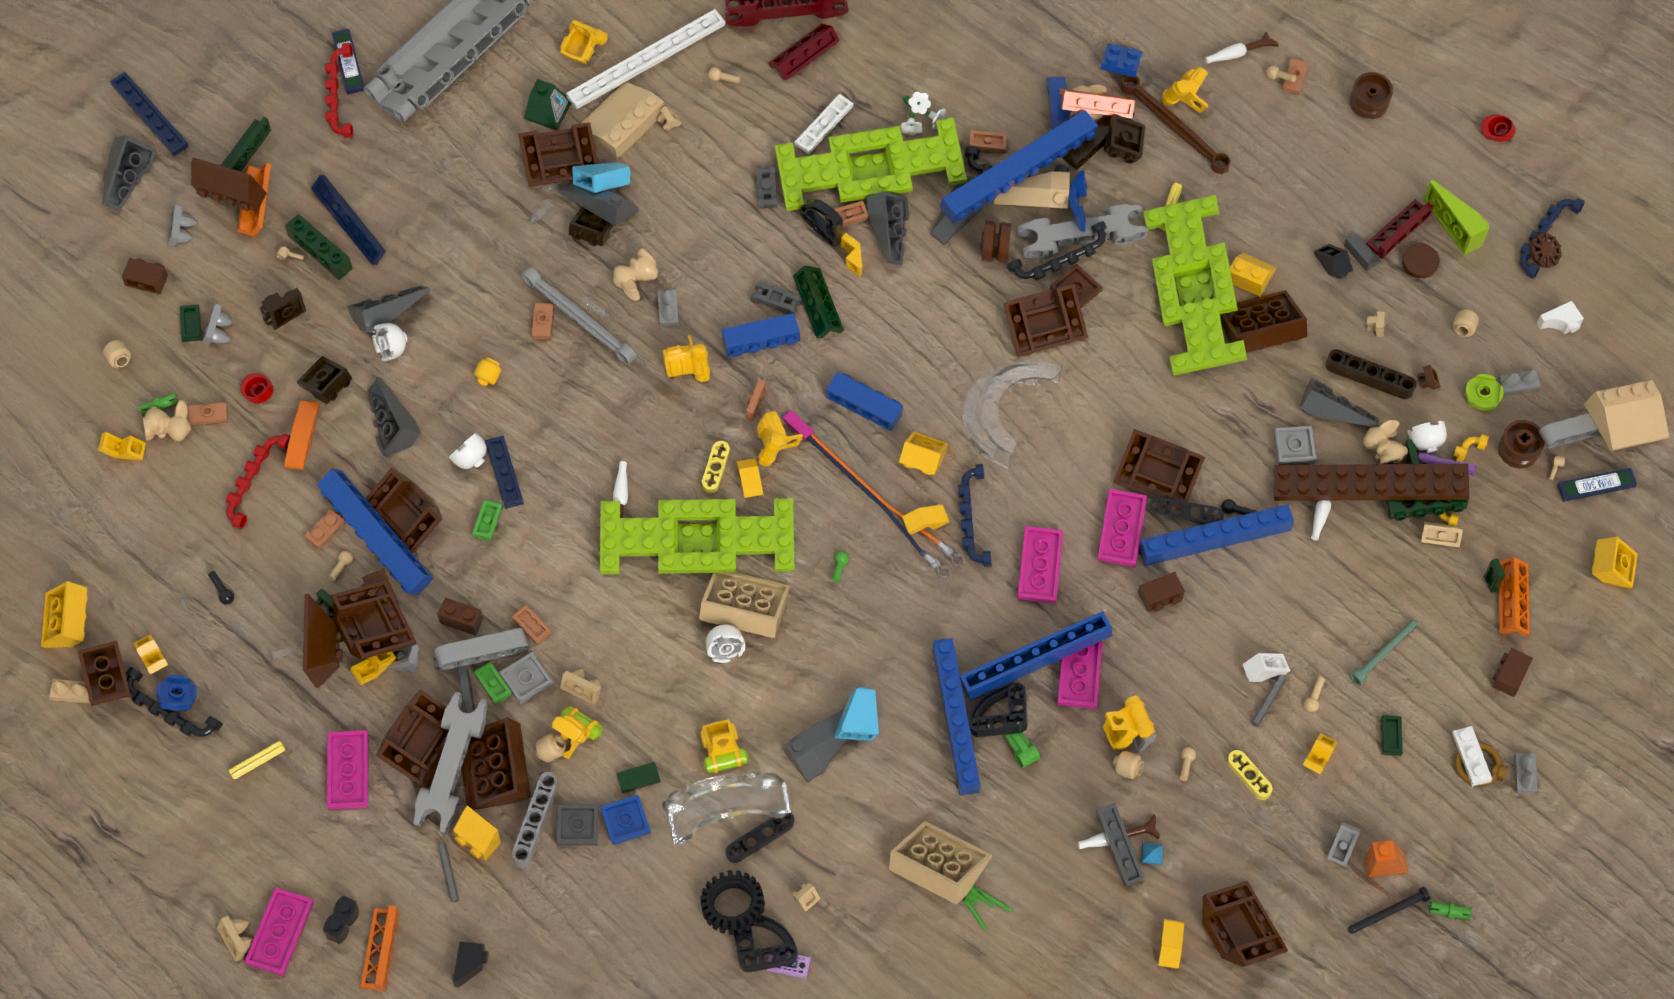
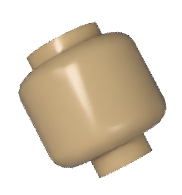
(1465, 323)
(117, 354)
(550, 747)
(1128, 764)

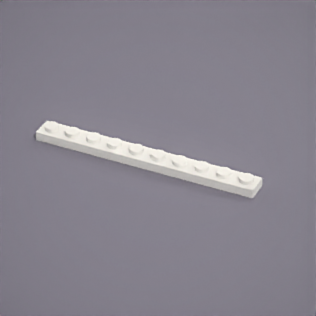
(645, 59)

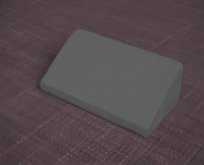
(1361, 252)

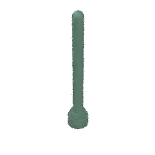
(1359, 675)

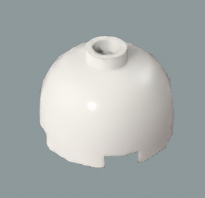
(389, 341)
(1428, 436)
(470, 453)
(724, 643)

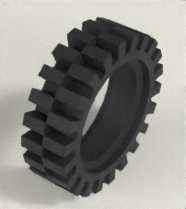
(744, 920)

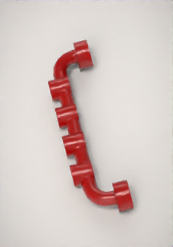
(332, 84)
(244, 483)

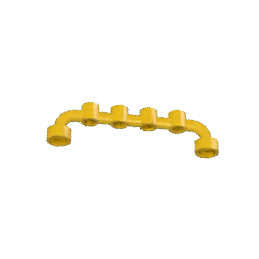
(1460, 453)

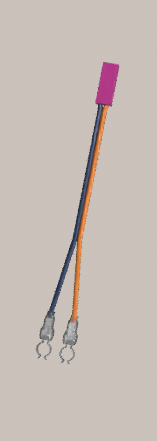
(801, 427)

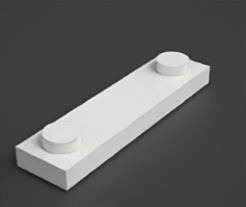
(823, 124)

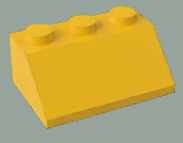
(64, 616)

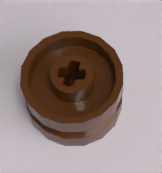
(1371, 95)
(995, 241)
(1521, 444)

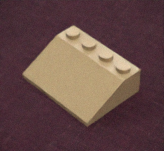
(624, 118)
(1629, 415)
(744, 602)
(939, 862)

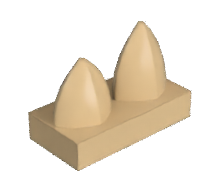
(576, 685)
(69, 691)
(230, 933)

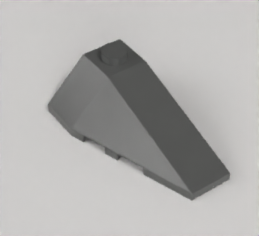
(125, 169)
(603, 204)
(888, 219)
(945, 229)
(375, 312)
(1322, 403)
(394, 423)
(815, 747)

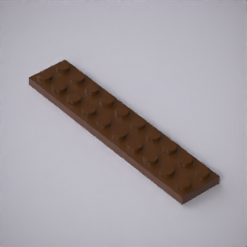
(1371, 482)

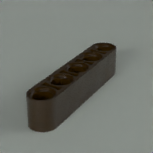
(1087, 149)
(1364, 367)

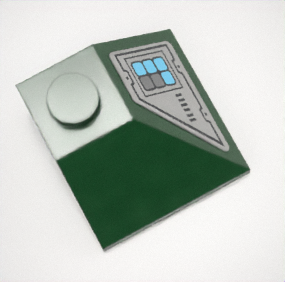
(546, 105)

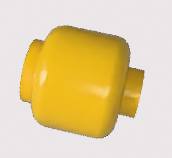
(487, 371)

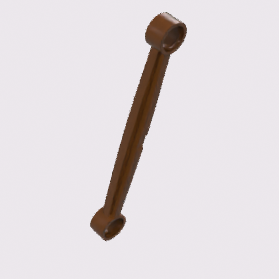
(1176, 124)

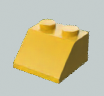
(1251, 273)
(923, 453)
(1614, 562)
(476, 834)

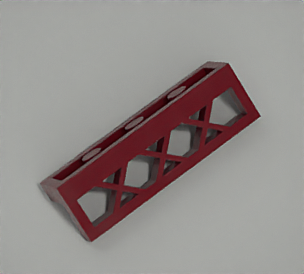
(804, 51)
(1401, 231)

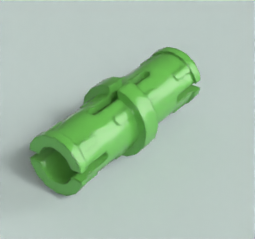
(161, 403)
(1450, 910)

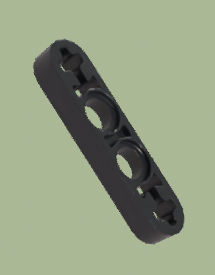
(1186, 512)
(762, 839)

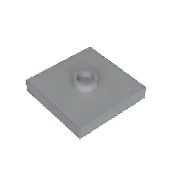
(1295, 445)
(526, 678)

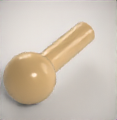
(1273, 72)
(716, 74)
(345, 558)
(1312, 704)
(1188, 755)

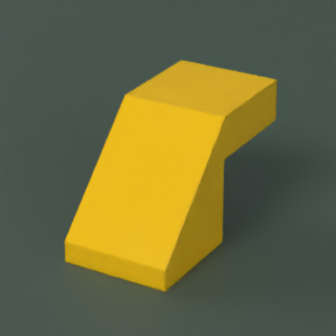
(854, 259)
(125, 448)
(750, 478)
(925, 517)
(150, 654)
(372, 667)
(1320, 753)
(1171, 943)

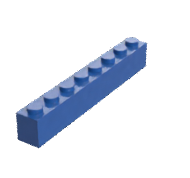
(375, 532)
(1216, 535)
(1036, 655)
(956, 716)

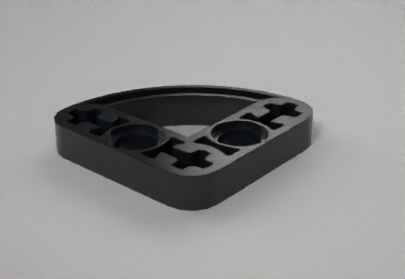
(829, 228)
(1012, 717)
(750, 952)

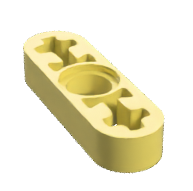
(716, 474)
(1250, 767)

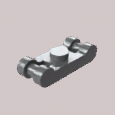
(766, 186)
(776, 298)

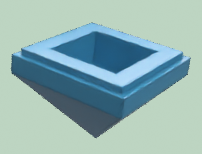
(1152, 853)

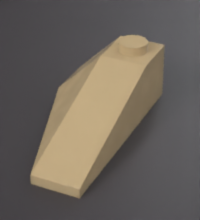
(1041, 190)

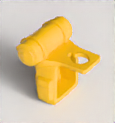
(581, 41)
(1186, 90)
(687, 360)
(774, 438)
(1128, 723)

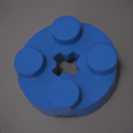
(174, 702)

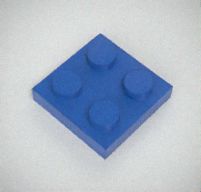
(1121, 60)
(625, 820)

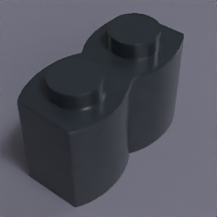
(344, 915)

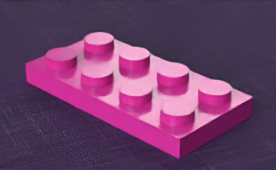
(1122, 528)
(1040, 564)
(1080, 678)
(348, 770)
(279, 932)

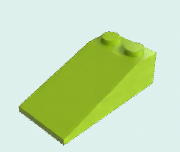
(1457, 218)

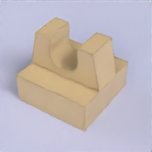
(671, 118)
(1377, 324)
(806, 896)

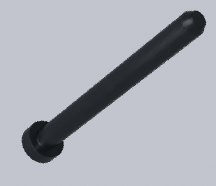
(1423, 894)

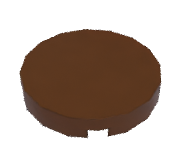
(1420, 260)

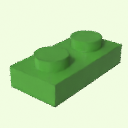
(487, 520)
(492, 683)

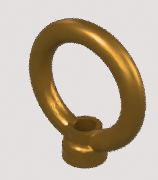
(1499, 769)

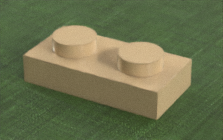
(1441, 534)

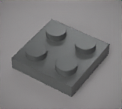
(577, 824)

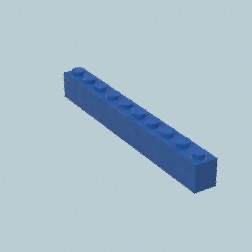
(1019, 166)

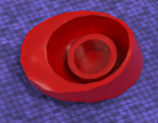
(1498, 128)
(256, 388)

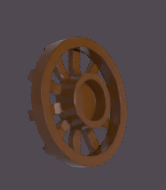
(1545, 250)

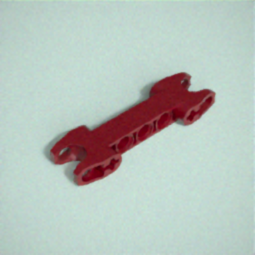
(754, 10)

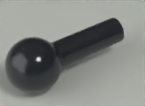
(1229, 506)
(225, 595)

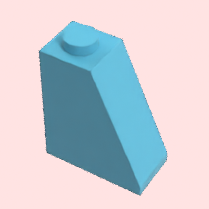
(601, 176)
(859, 716)

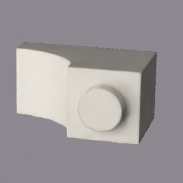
(1564, 318)
(1265, 666)

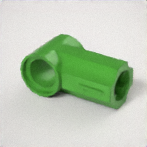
(1023, 751)

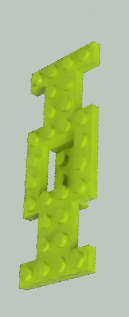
(870, 173)
(1202, 285)
(697, 546)

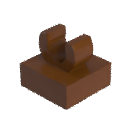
(1430, 376)

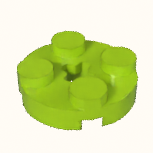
(1479, 401)

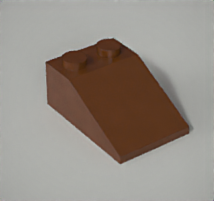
(104, 673)

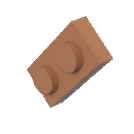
(988, 141)
(853, 213)
(324, 529)

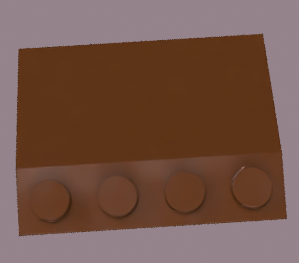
(1265, 322)
(496, 766)

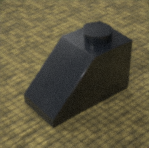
(1334, 260)
(469, 962)

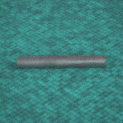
(1268, 700)
(448, 872)

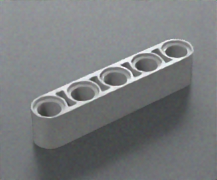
(1569, 431)
(481, 649)
(535, 810)

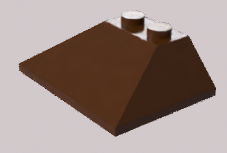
(552, 154)
(1045, 320)
(1158, 468)
(405, 508)
(371, 620)
(320, 643)
(416, 739)
(1240, 925)

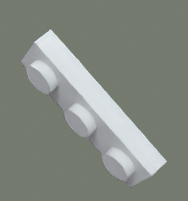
(1472, 756)

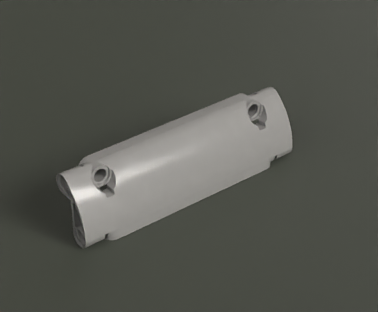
(441, 53)

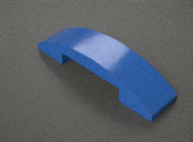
(1058, 115)
(1078, 189)

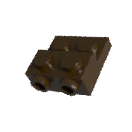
(1124, 139)
(589, 228)
(281, 310)
(325, 379)

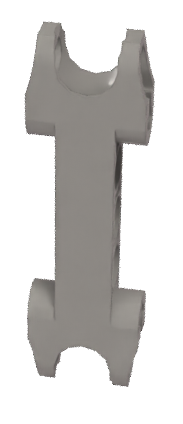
(1051, 237)
(440, 795)

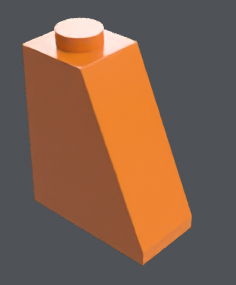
(1385, 859)

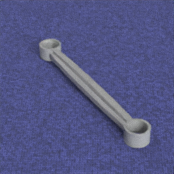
(623, 352)

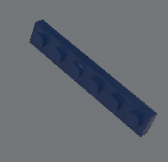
(149, 114)
(348, 219)

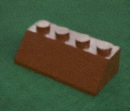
(226, 185)

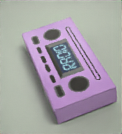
(798, 969)

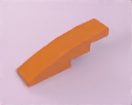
(301, 435)

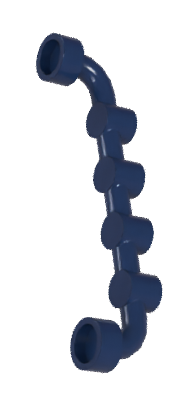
(1545, 225)
(967, 523)

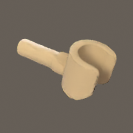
(283, 252)
(1558, 461)

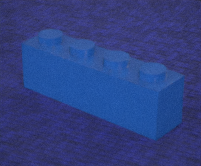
(761, 335)
(864, 401)

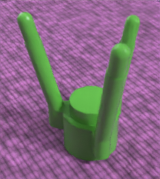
(976, 895)

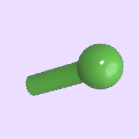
(841, 559)

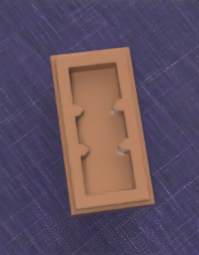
(1299, 69)
(542, 321)
(755, 399)
(208, 413)
(531, 624)

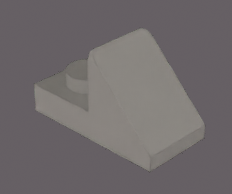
(406, 659)
(1343, 844)

